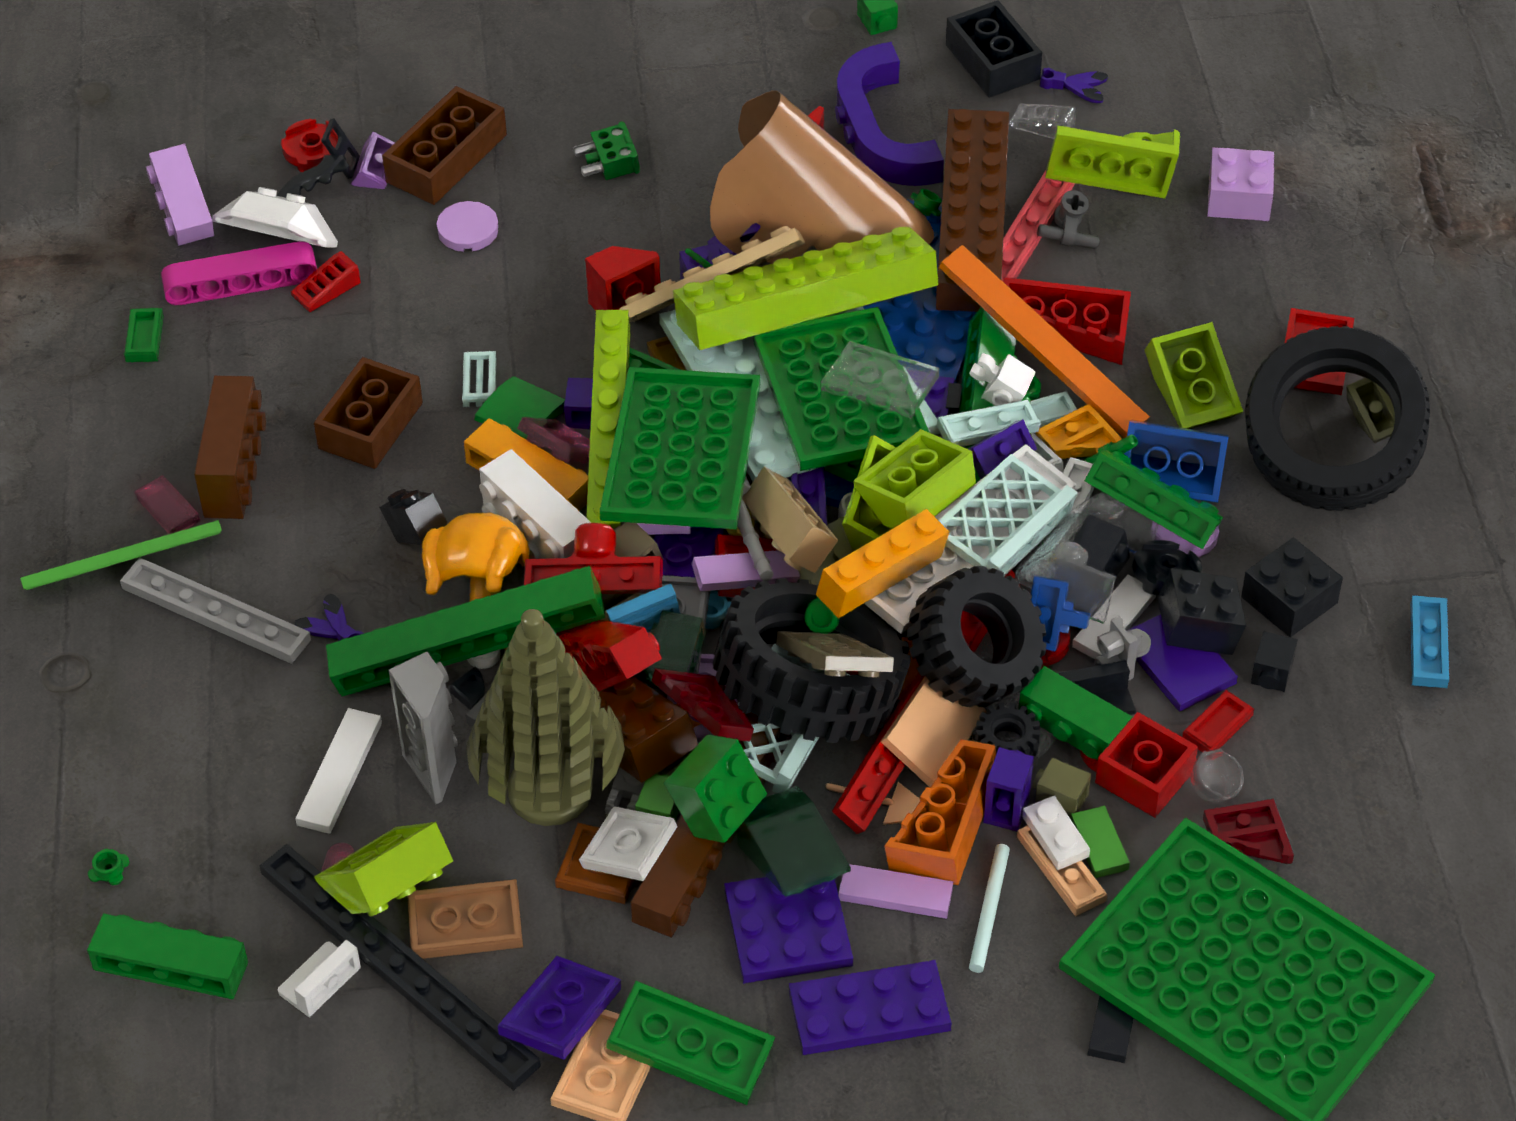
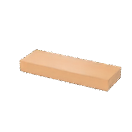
(1073, 883)

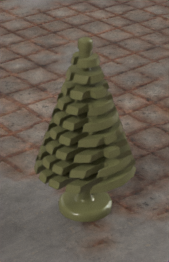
(550, 723)

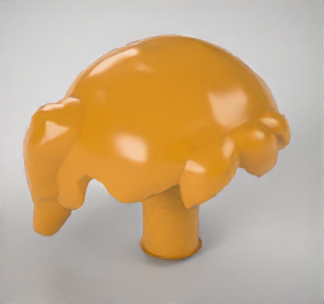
(473, 546)

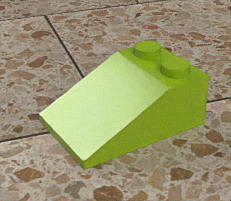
(1193, 376)

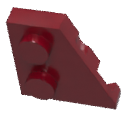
(1251, 829)

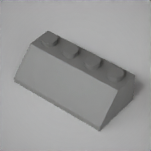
(425, 722)

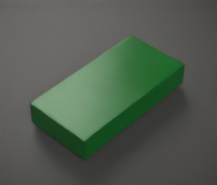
(144, 335)

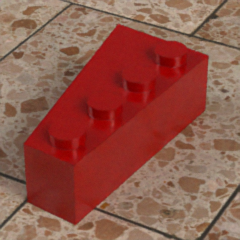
(1085, 316)
(610, 650)

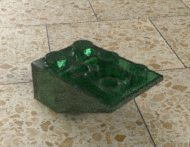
(791, 842)

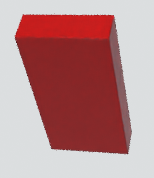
(1218, 722)

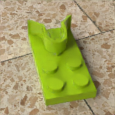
(1114, 160)

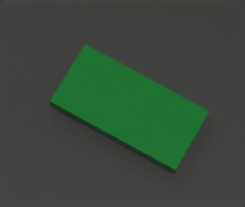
(690, 1042)

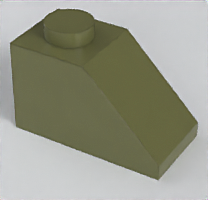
(1371, 409)

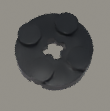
(1150, 563)

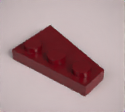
(705, 702)

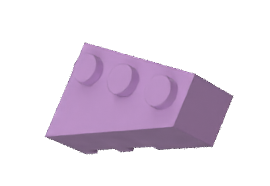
(179, 195)

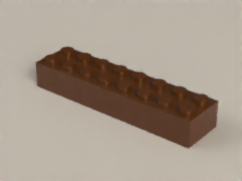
(973, 197)

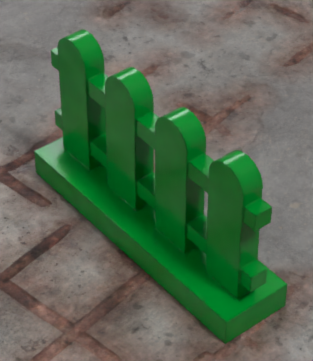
(1153, 498)

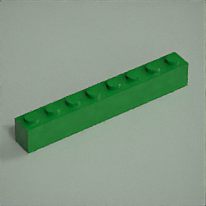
(464, 629)

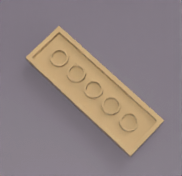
(753, 254)

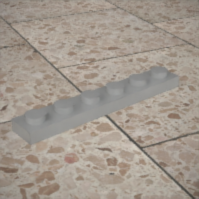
(216, 610)

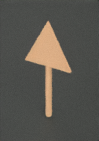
(899, 806)

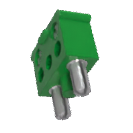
(610, 153)

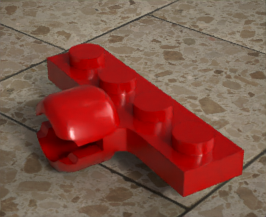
(596, 548)

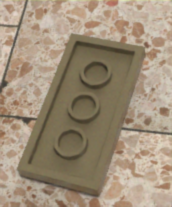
(835, 653)

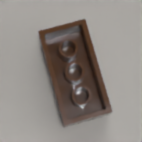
(444, 145)
(229, 447)

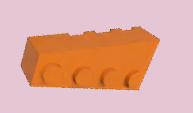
(945, 822)

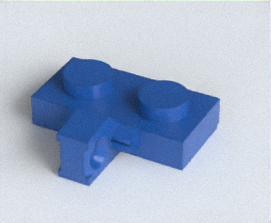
(1056, 611)

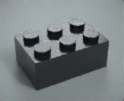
(993, 48)

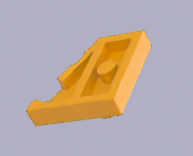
(1078, 433)

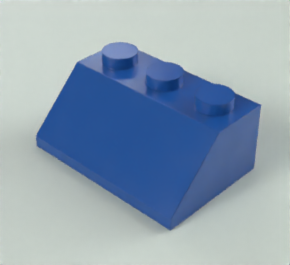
(1181, 457)

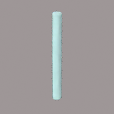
(989, 908)

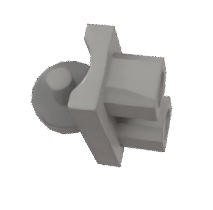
(1122, 645)

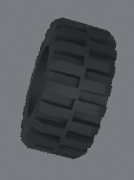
(1007, 617)

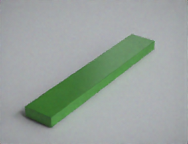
(121, 555)

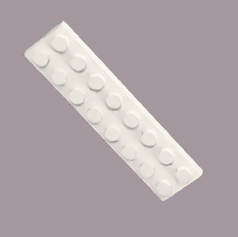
(897, 602)

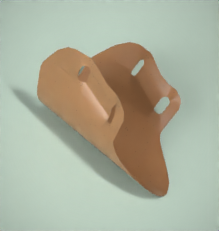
(802, 180)

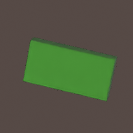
(1099, 833)

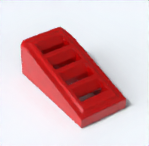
(345, 277)

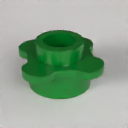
(927, 202)
(105, 859)

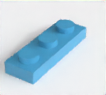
(1429, 642)

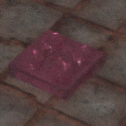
(563, 440)

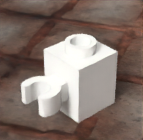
(1005, 382)

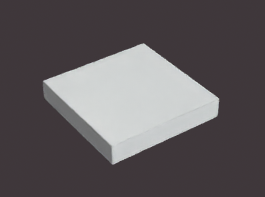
(628, 843)

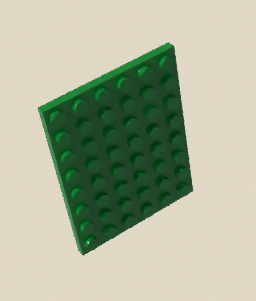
(1247, 974)

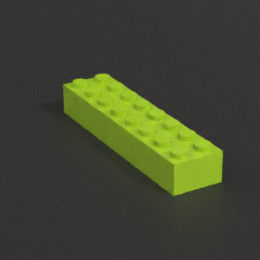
(805, 287)

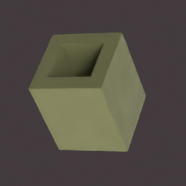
(1065, 782)

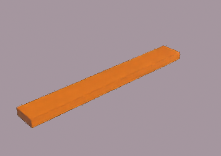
(1042, 340)

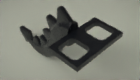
(329, 165)

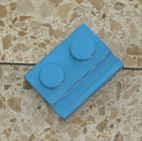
(646, 608)

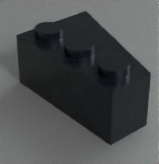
(1105, 545)

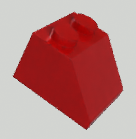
(619, 274)

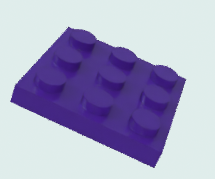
(786, 934)

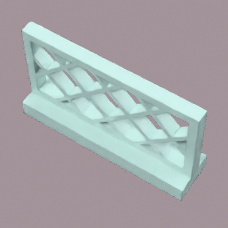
(1029, 531)
(795, 751)

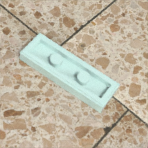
(976, 425)

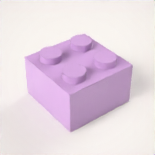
(1241, 184)

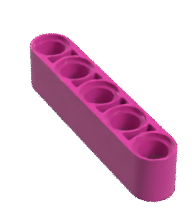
(238, 273)

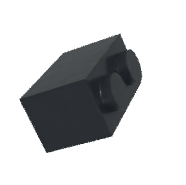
(412, 515)

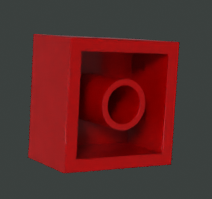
(1146, 764)

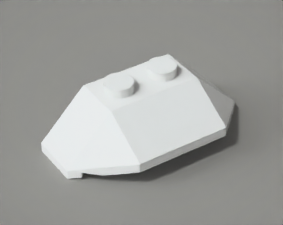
(278, 216)

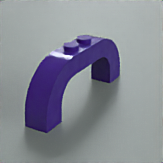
(892, 161)

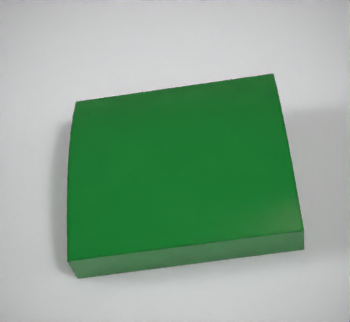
(517, 400)

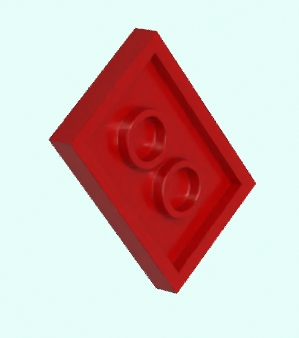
(1301, 322)

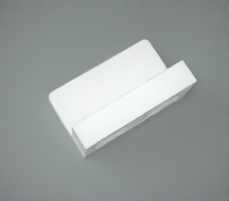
(320, 976)

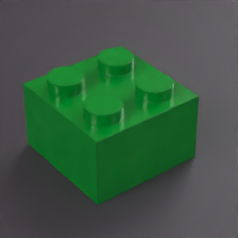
(715, 788)

